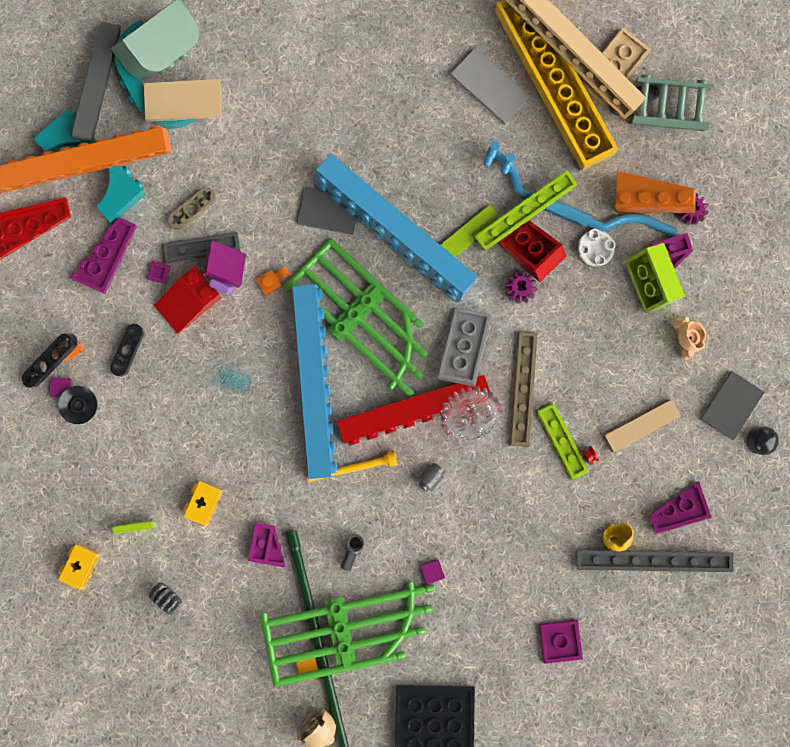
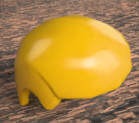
(618, 537)

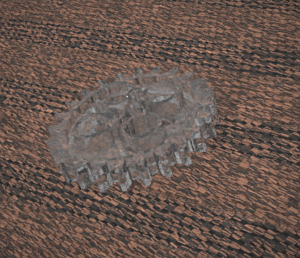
(471, 416)

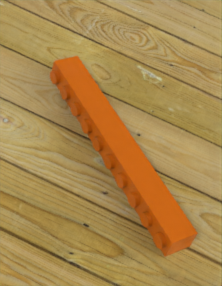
(84, 158)

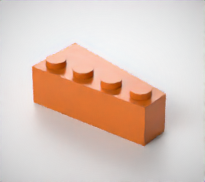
(650, 195)

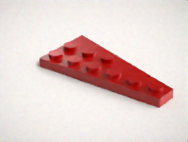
(30, 222)

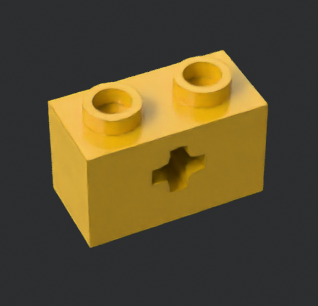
(204, 513)
(87, 559)

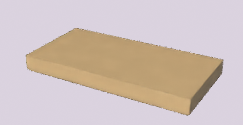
(625, 54)
(182, 100)

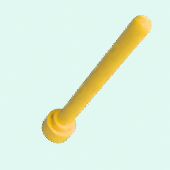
(388, 459)

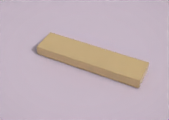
(642, 426)

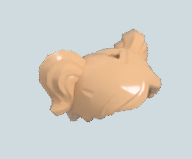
(694, 331)

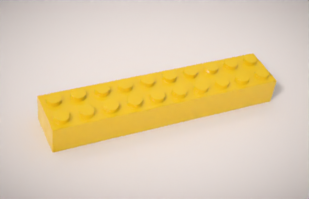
(560, 91)

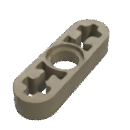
(177, 213)

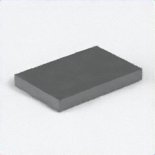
(322, 212)
(732, 405)

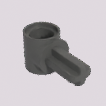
(351, 553)

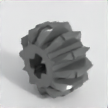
(165, 598)

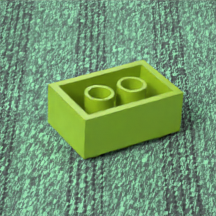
(654, 278)

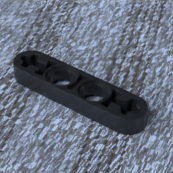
(50, 362)

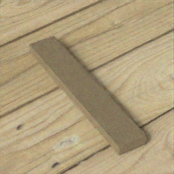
(523, 389)

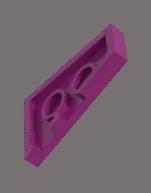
(683, 510)

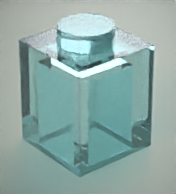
(237, 382)

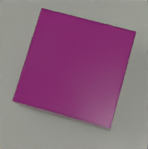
(159, 272)
(59, 385)
(432, 572)

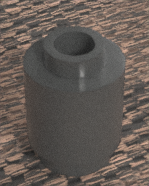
(430, 477)

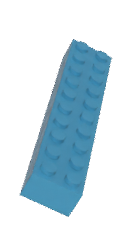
(395, 228)

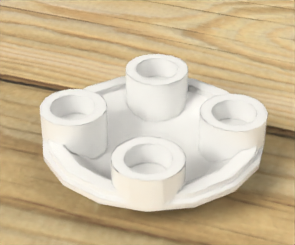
(596, 248)

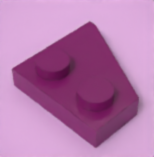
(678, 248)
(265, 546)

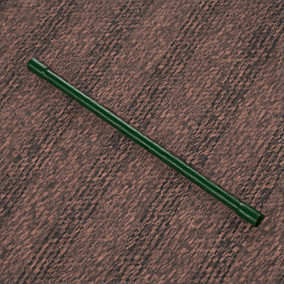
(295, 548)

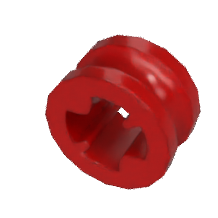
(590, 455)

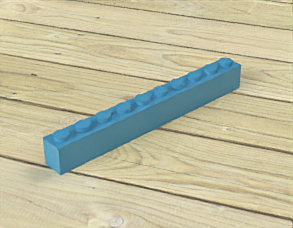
(314, 382)

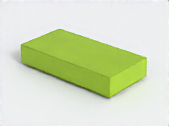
(134, 527)

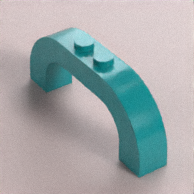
(136, 87)

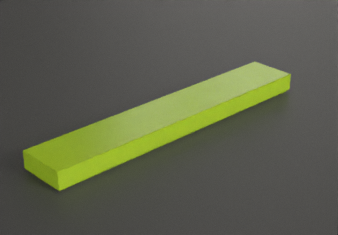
(526, 210)

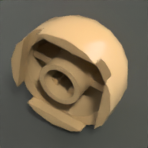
(318, 730)

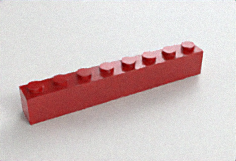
(401, 413)

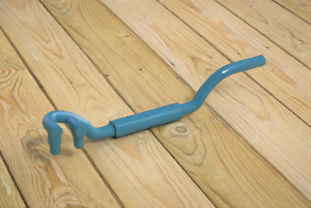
(566, 211)

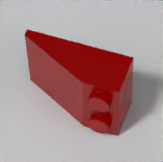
(533, 250)
(187, 300)

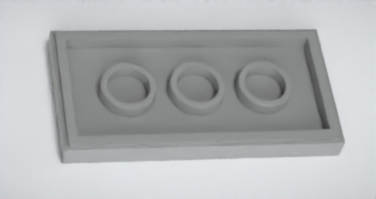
(490, 86)
(464, 347)

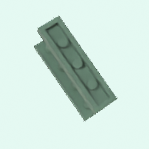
(679, 121)

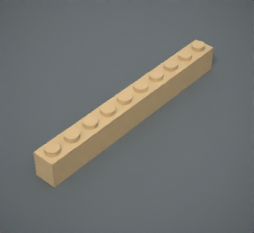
(580, 54)

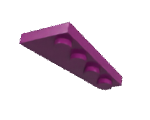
(105, 257)

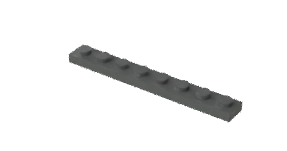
(654, 561)

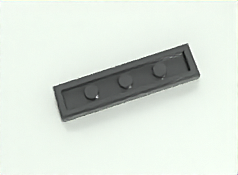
(197, 247)

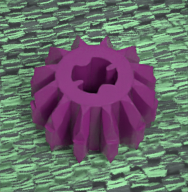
(700, 212)
(512, 285)

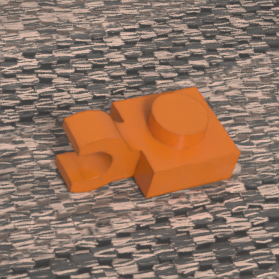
(270, 282)

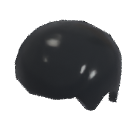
(762, 440)

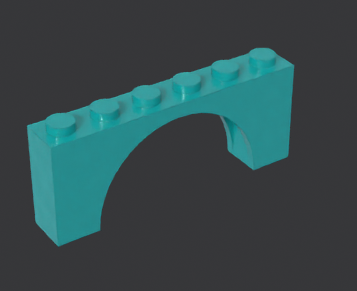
(122, 189)

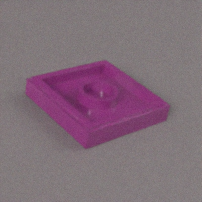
(225, 264)
(560, 641)

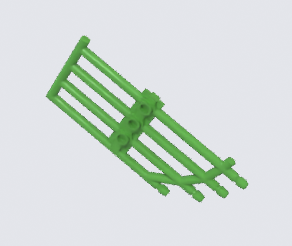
(358, 311)
(341, 635)

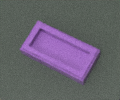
(221, 286)

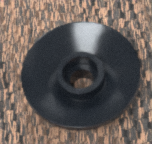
(68, 401)

